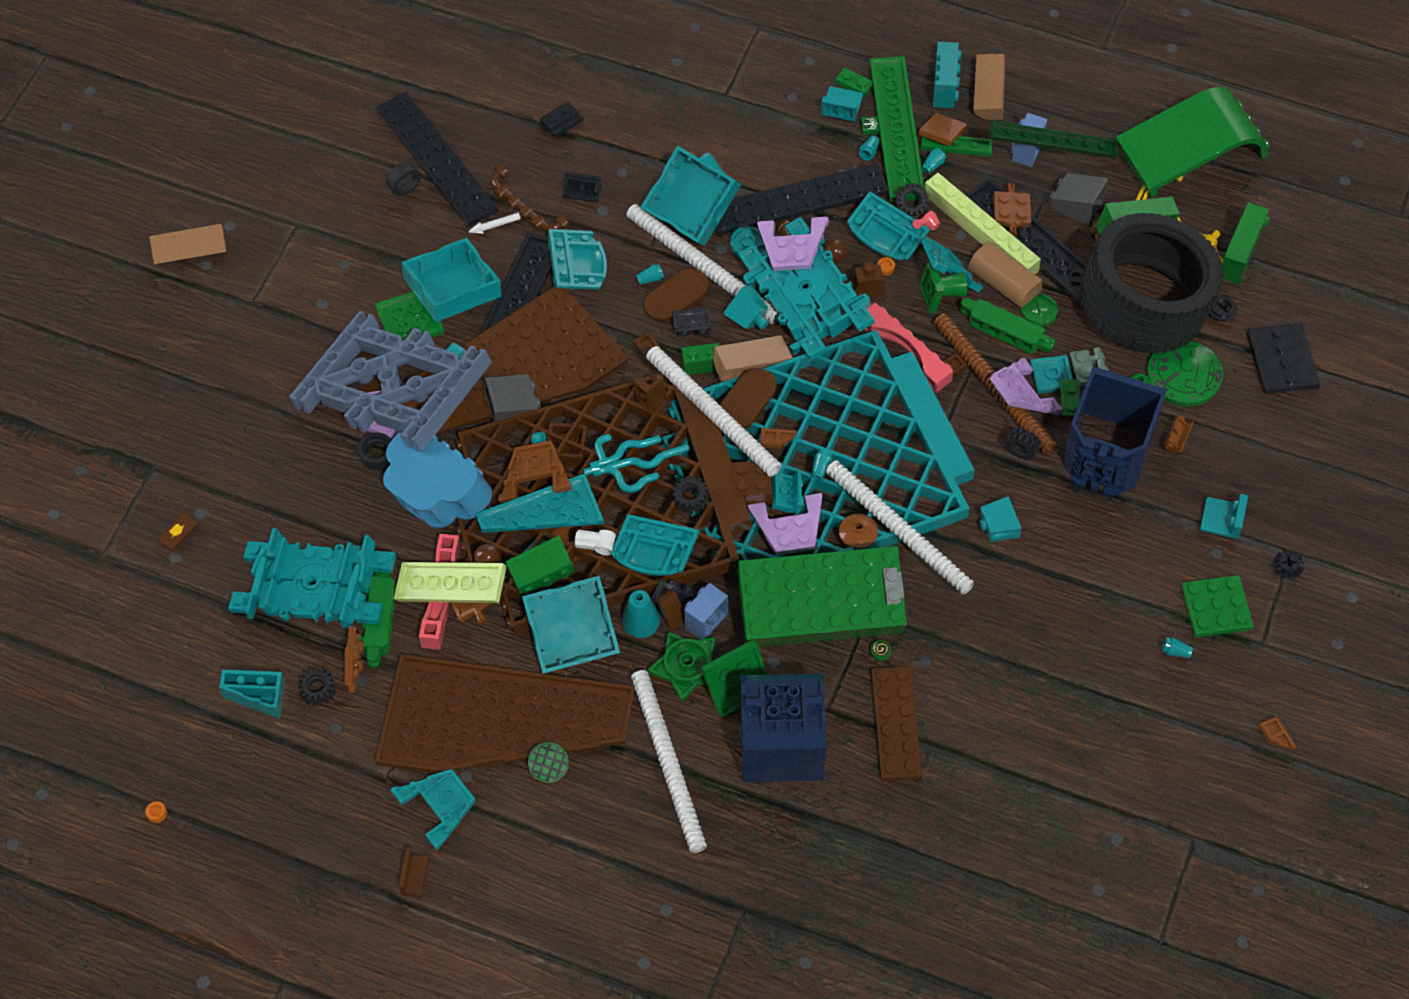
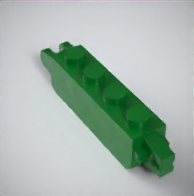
(1006, 326)
(378, 636)

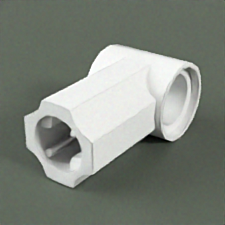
(600, 542)

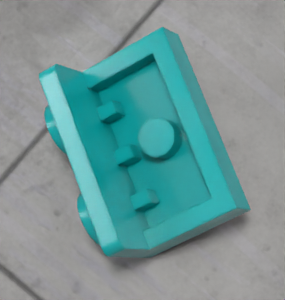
(787, 492)

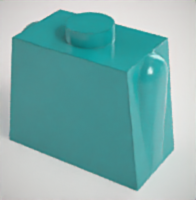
(999, 521)

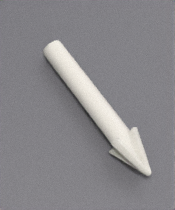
(479, 228)

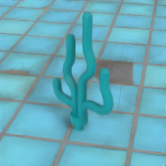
(612, 463)

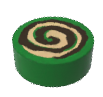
(880, 650)

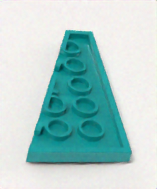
(544, 510)

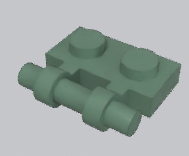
(1082, 363)

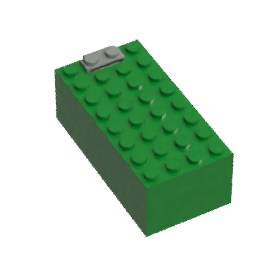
(821, 596)

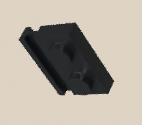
(561, 119)

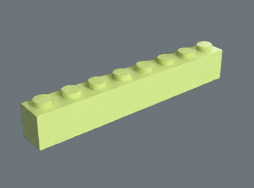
(978, 222)

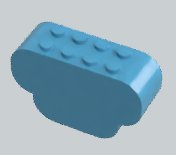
(435, 482)

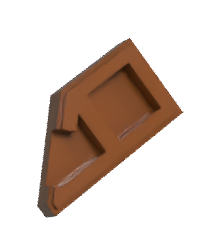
(776, 437)
(1276, 734)

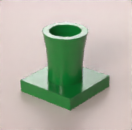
(935, 287)

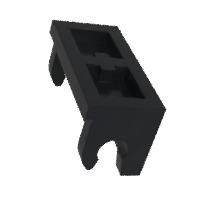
(582, 187)

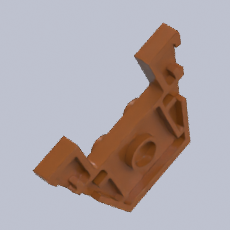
(534, 463)

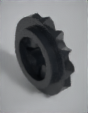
(1223, 302)
(1283, 569)

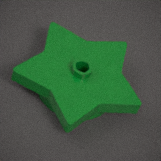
(683, 663)

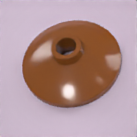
(858, 537)

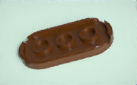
(676, 294)
(750, 396)

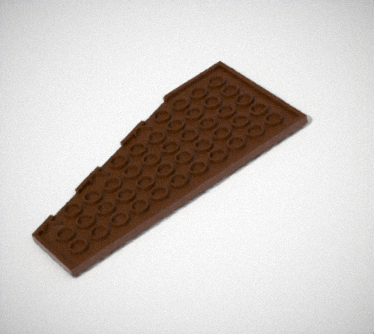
(547, 340)
(483, 715)

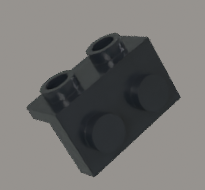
(691, 321)
(683, 592)

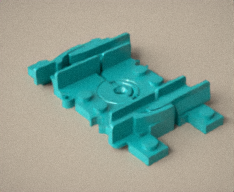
(797, 304)
(284, 578)

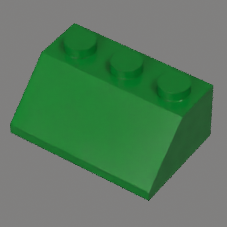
(540, 566)

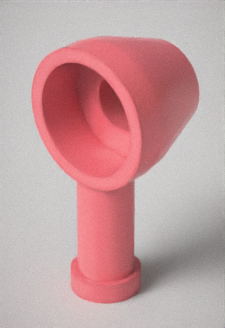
(929, 220)

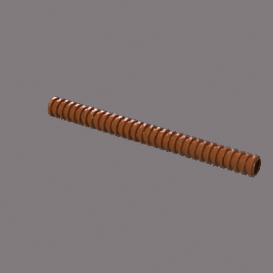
(985, 372)

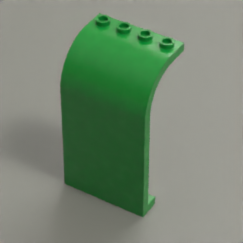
(1188, 137)

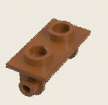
(1176, 440)

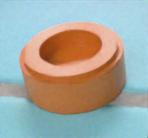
(887, 265)
(156, 812)

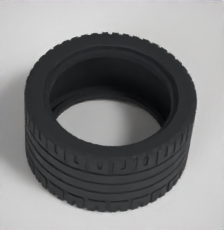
(1165, 246)

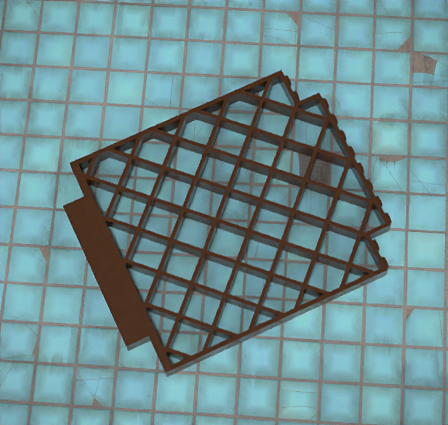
(712, 464)

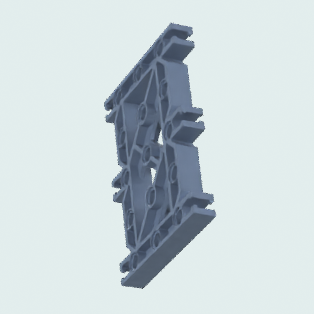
(450, 381)

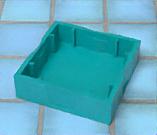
(691, 196)
(451, 279)
(571, 624)

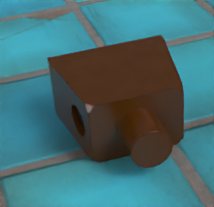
(868, 280)

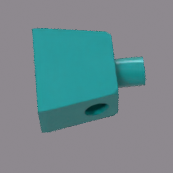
(748, 309)

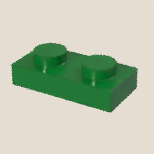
(854, 82)
(1069, 397)

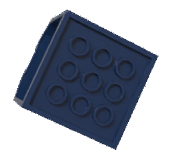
(1123, 403)
(783, 727)

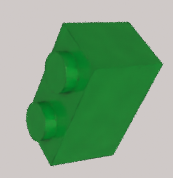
(699, 358)

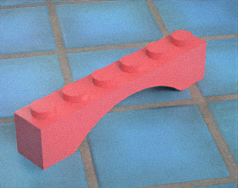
(889, 328)
(436, 614)

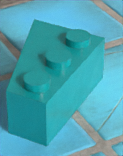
(254, 689)

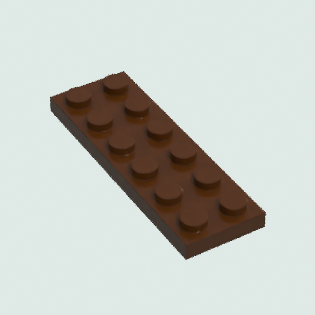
(896, 724)

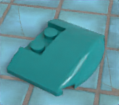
(886, 228)
(576, 259)
(654, 546)

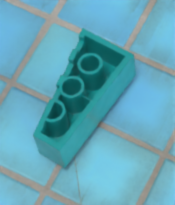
(946, 74)

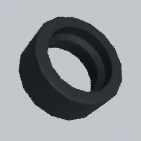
(408, 184)
(365, 443)

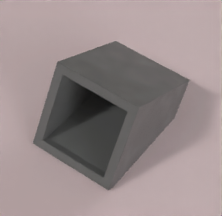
(1079, 196)
(510, 396)

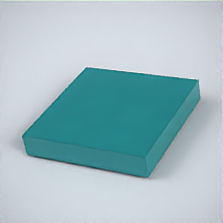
(1049, 371)

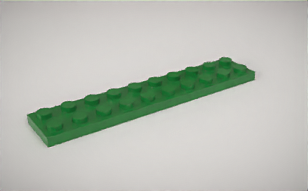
(896, 125)

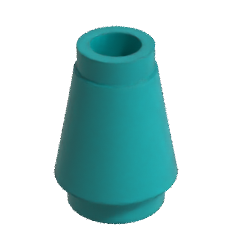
(869, 148)
(933, 161)
(650, 274)
(821, 462)
(1175, 647)

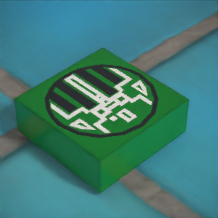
(870, 125)

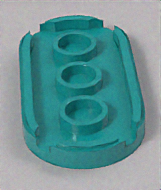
(744, 238)

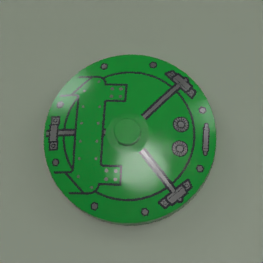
(1187, 373)

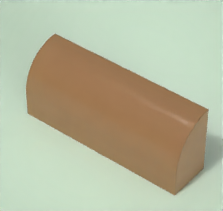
(989, 86)
(188, 244)
(1005, 274)
(737, 358)

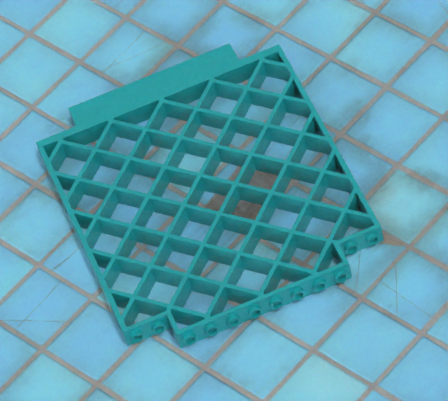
(923, 417)

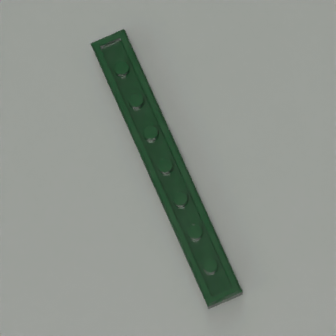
(1053, 139)

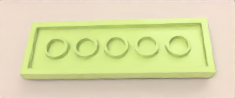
(450, 582)

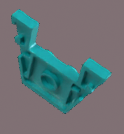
(944, 260)
(446, 798)

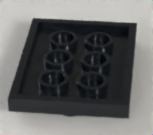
(1283, 358)

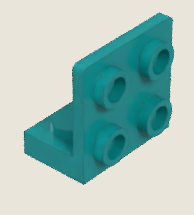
(841, 103)
(1224, 517)

